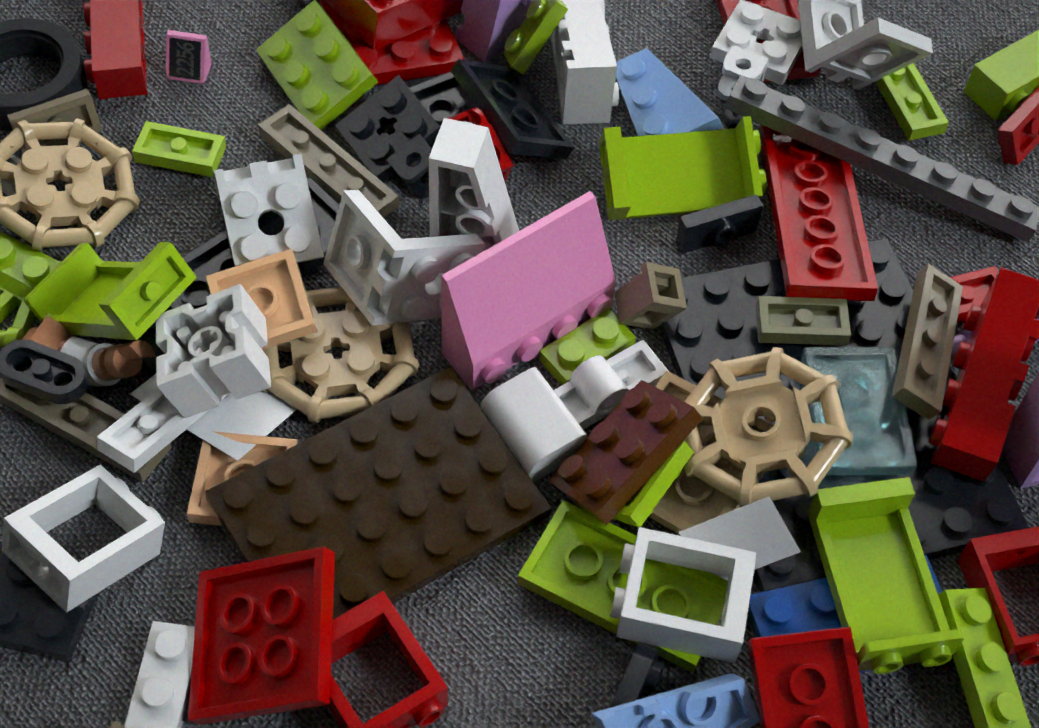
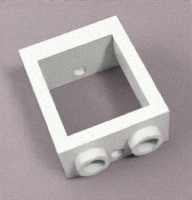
(53, 567)
(675, 632)

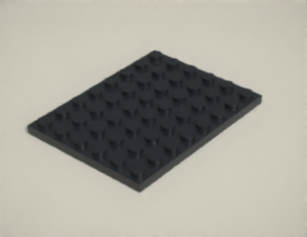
(723, 325)

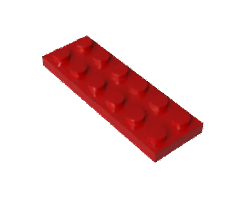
(817, 221)

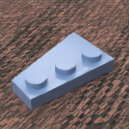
(659, 99)
(706, 704)

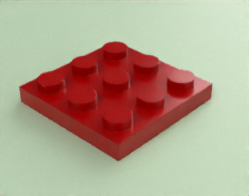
(415, 56)
(263, 637)

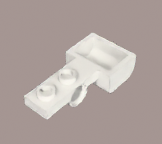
(548, 424)

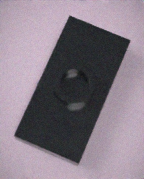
(719, 224)

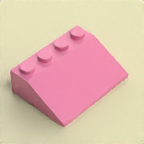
(526, 292)

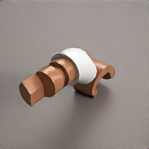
(102, 362)

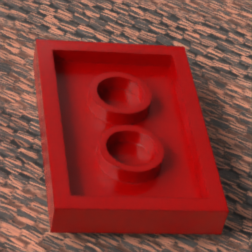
(808, 680)

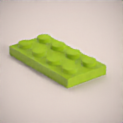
(580, 568)

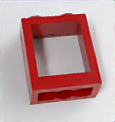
(999, 553)
(365, 624)

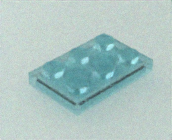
(876, 419)

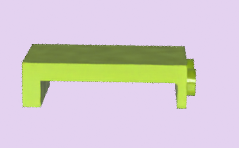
(111, 296)
(881, 575)

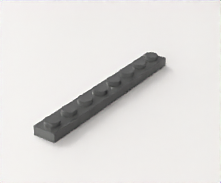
(884, 158)

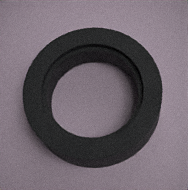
(45, 39)

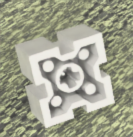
(212, 351)

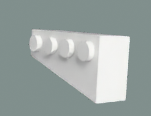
(585, 64)
(468, 185)

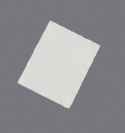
(249, 415)

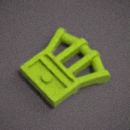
(19, 274)

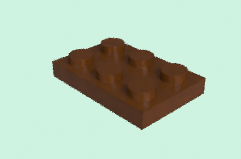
(625, 450)

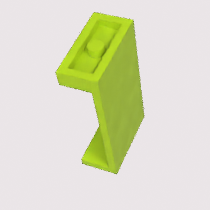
(679, 170)

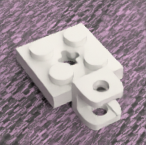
(744, 56)

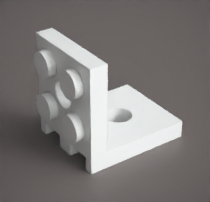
(847, 47)
(262, 188)
(390, 273)

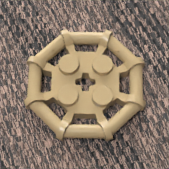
(81, 194)
(343, 375)
(780, 445)

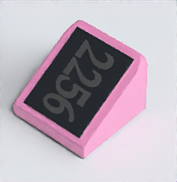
(187, 57)

